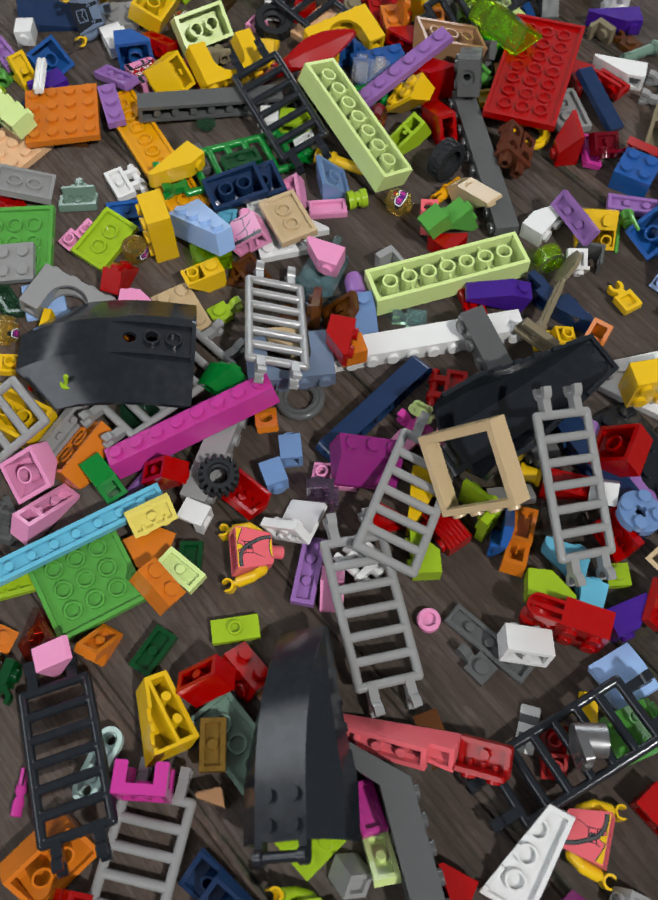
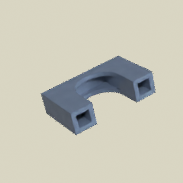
(321, 362)

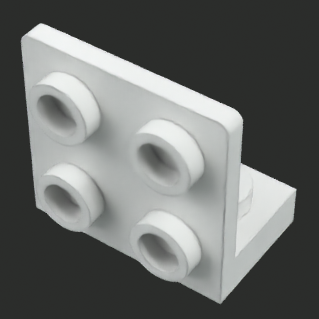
(297, 523)

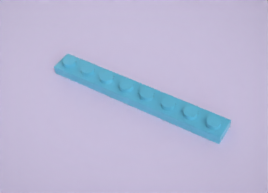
(72, 536)

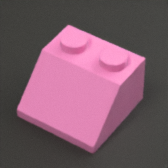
(30, 471)

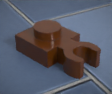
(626, 43)

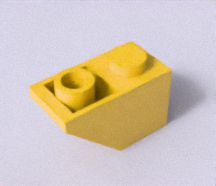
(205, 275)

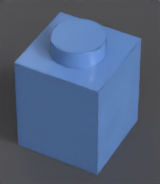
(290, 449)
(274, 475)

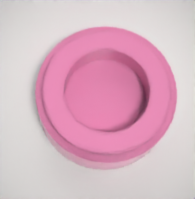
(428, 620)

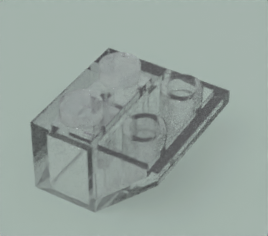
(366, 69)

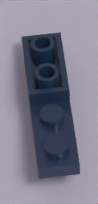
(567, 309)

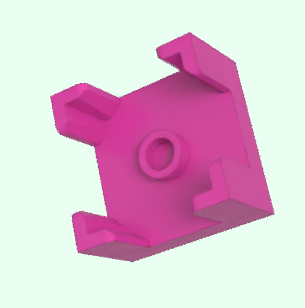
(125, 789)

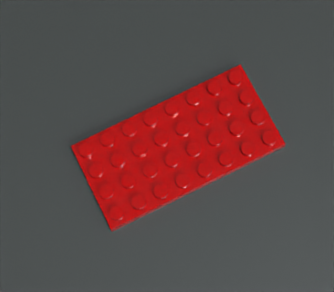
(535, 80)

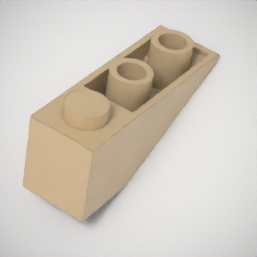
(474, 192)

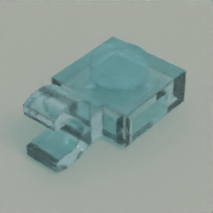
(411, 318)

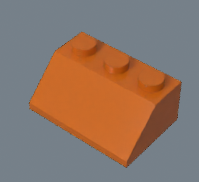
(80, 447)
(28, 870)

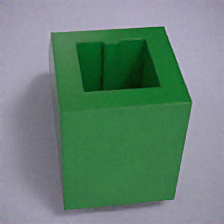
(221, 377)
(103, 478)

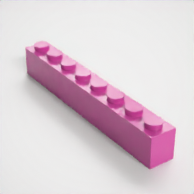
(191, 426)

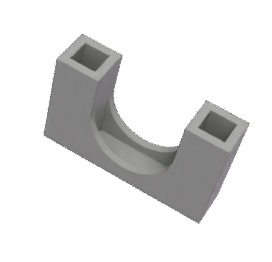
(52, 284)

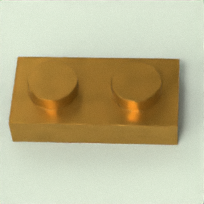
(213, 745)

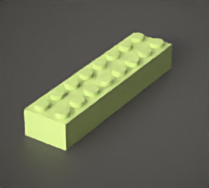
(354, 124)
(445, 272)

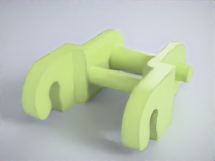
(417, 407)

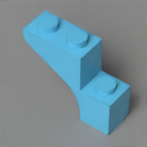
(595, 590)

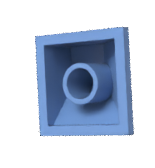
(366, 315)

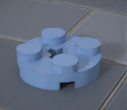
(630, 520)

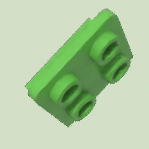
(634, 726)

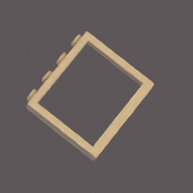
(505, 458)

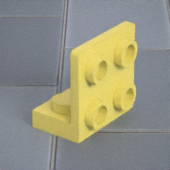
(151, 515)

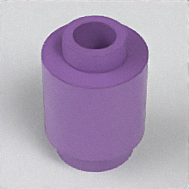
(354, 282)

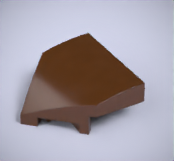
(244, 267)
(346, 305)

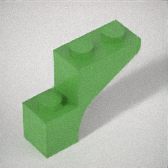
(455, 216)

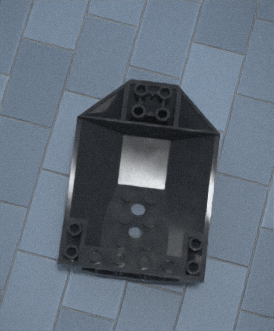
(103, 366)

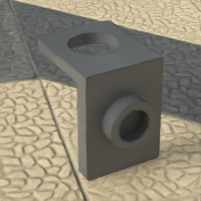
(595, 251)

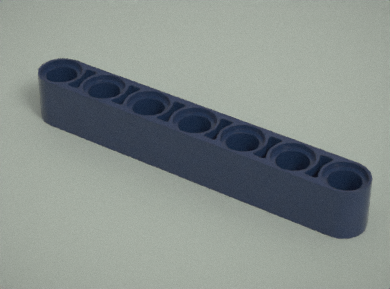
(379, 403)

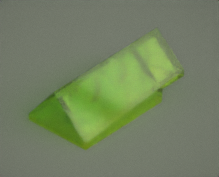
(503, 25)

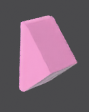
(326, 601)
(52, 656)

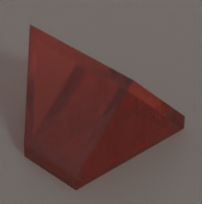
(39, 633)

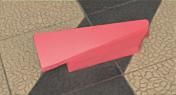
(404, 743)

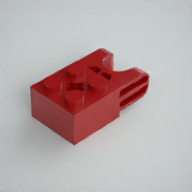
(570, 621)

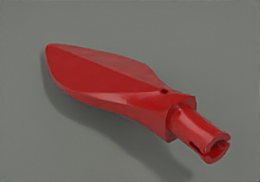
(314, 48)

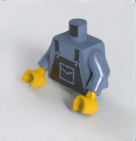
(88, 17)

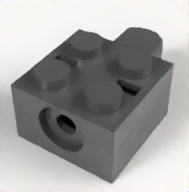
(468, 71)

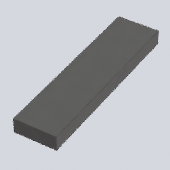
(484, 640)

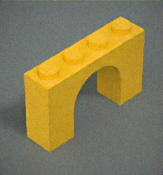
(357, 18)
(211, 74)

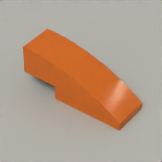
(517, 552)

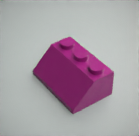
(360, 460)

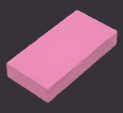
(327, 208)

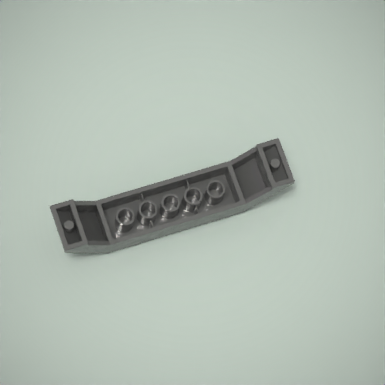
(406, 826)

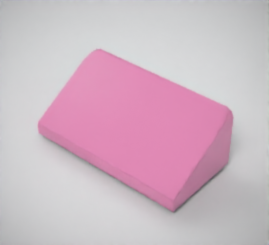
(297, 184)

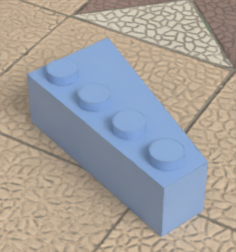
(202, 227)

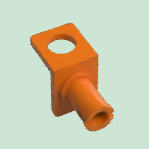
(266, 421)

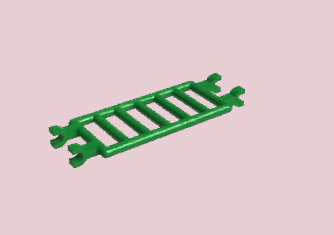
(183, 187)

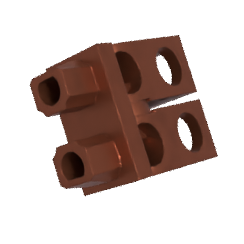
(513, 150)

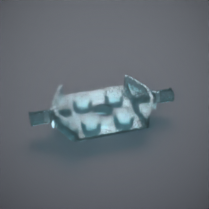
(309, 277)

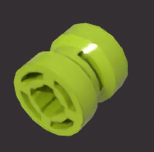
(357, 199)

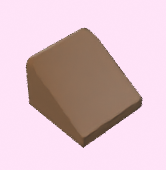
(213, 796)

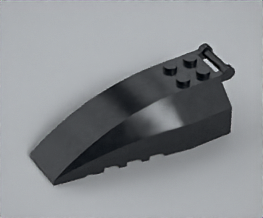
(509, 392)
(300, 758)

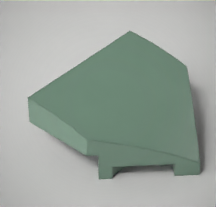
(78, 197)

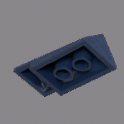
(47, 15)
(243, 185)
(211, 881)

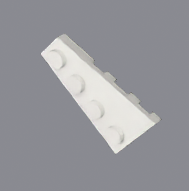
(532, 860)

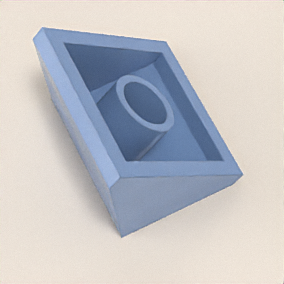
(331, 179)

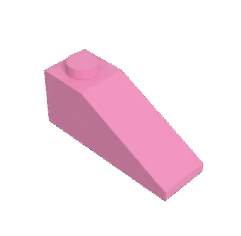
(40, 515)

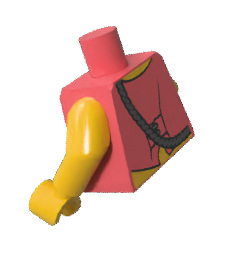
(249, 553)
(591, 839)

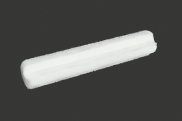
(40, 75)

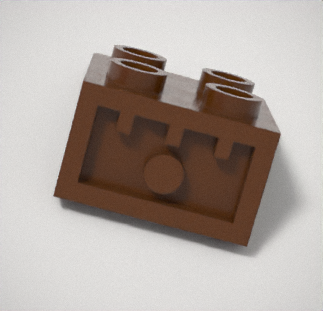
(313, 309)

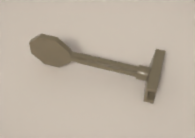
(536, 332)

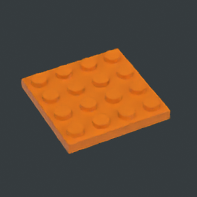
(64, 115)

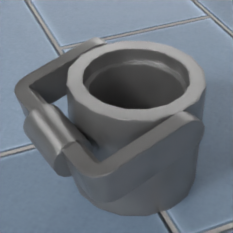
(588, 743)

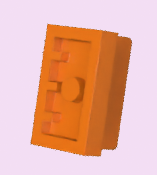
(395, 14)

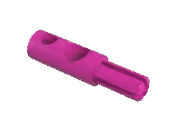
(20, 791)

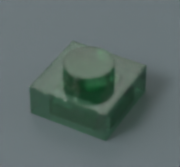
(206, 124)

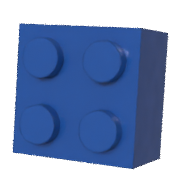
(634, 173)

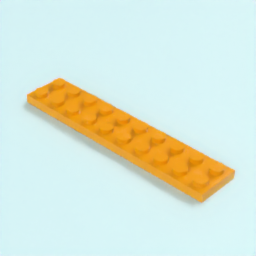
(148, 146)

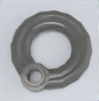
(304, 413)

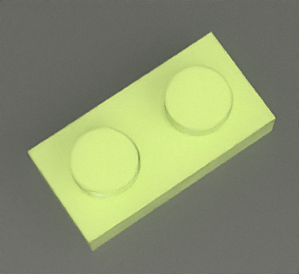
(182, 570)
(381, 860)

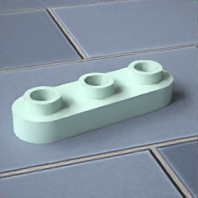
(112, 753)

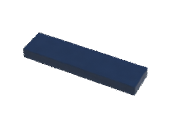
(599, 99)

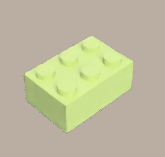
(202, 24)

